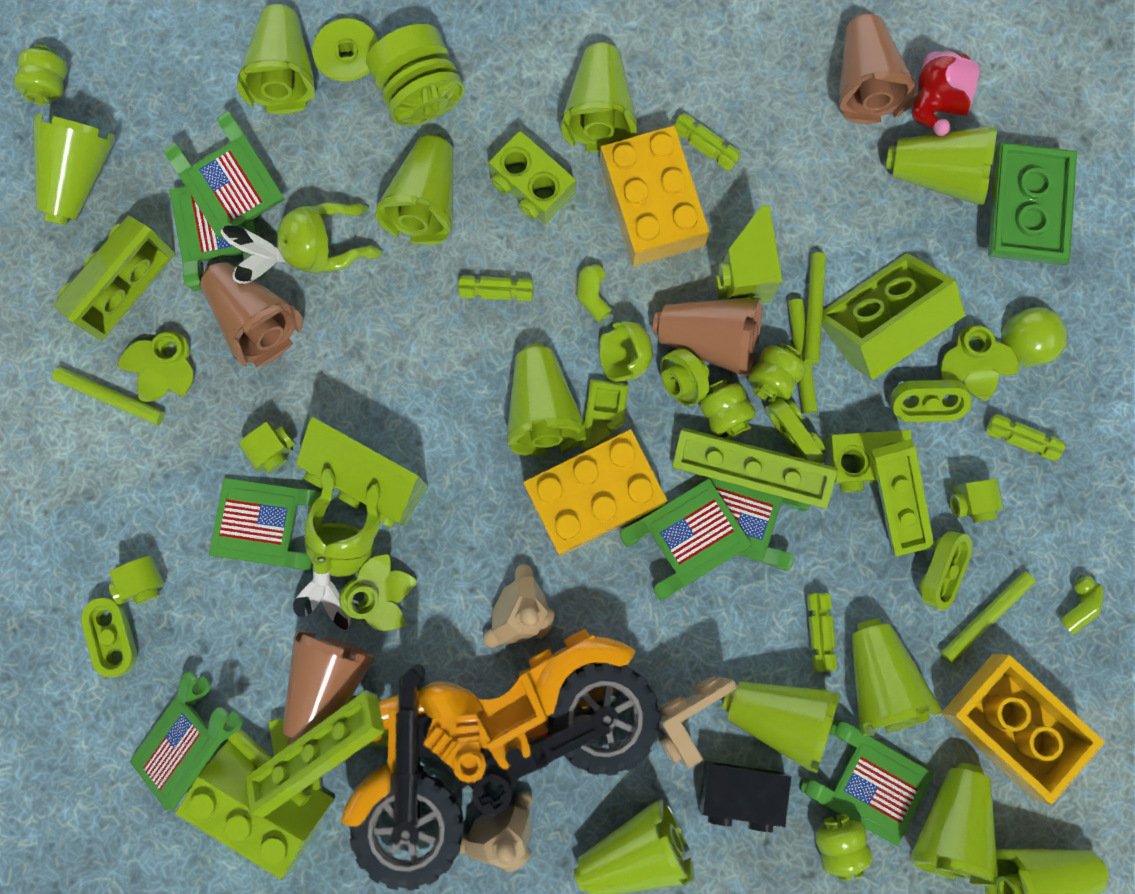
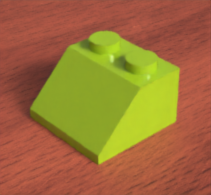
(751, 262)

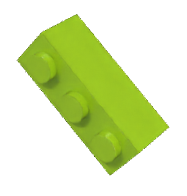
(114, 278)
(892, 314)
(356, 470)
(221, 809)

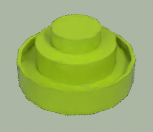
(685, 377)

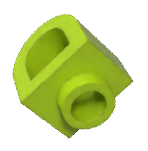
(267, 447)
(977, 499)
(136, 581)

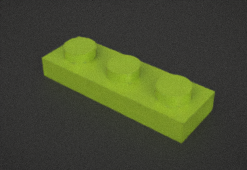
(903, 497)

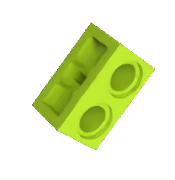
(539, 173)
(858, 446)

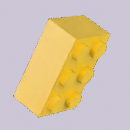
(653, 196)
(595, 493)
(1023, 728)

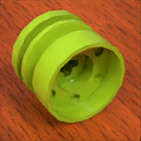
(415, 74)

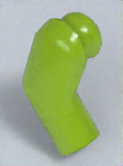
(588, 292)
(1089, 605)

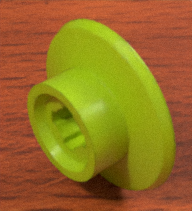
(343, 36)

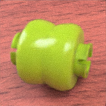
(40, 75)
(776, 373)
(727, 409)
(843, 847)

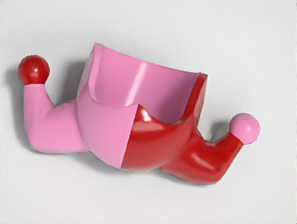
(946, 87)

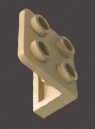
(676, 740)

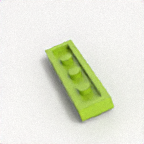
(755, 468)
(314, 754)

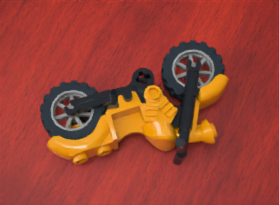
(492, 743)

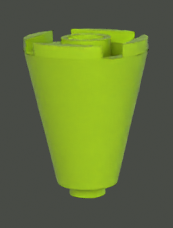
(277, 64)
(599, 101)
(948, 163)
(66, 165)
(421, 194)
(542, 405)
(888, 682)
(785, 718)
(960, 829)
(637, 856)
(1049, 872)

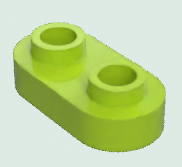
(928, 401)
(787, 421)
(946, 570)
(104, 639)

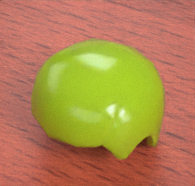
(1035, 336)
(625, 351)

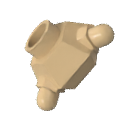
(519, 612)
(503, 837)

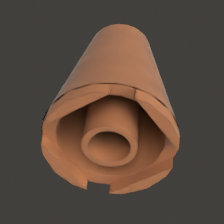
(873, 73)
(249, 315)
(713, 330)
(320, 680)

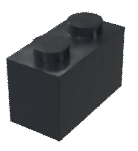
(744, 795)

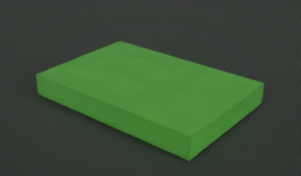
(1032, 204)

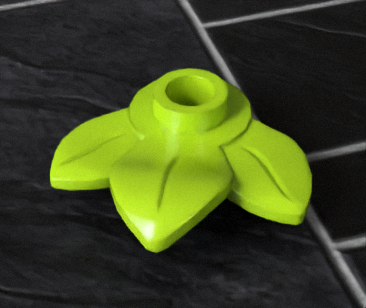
(979, 368)
(157, 371)
(382, 592)

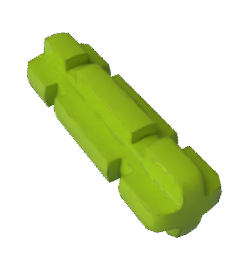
(707, 141)
(495, 288)
(1025, 437)
(822, 632)

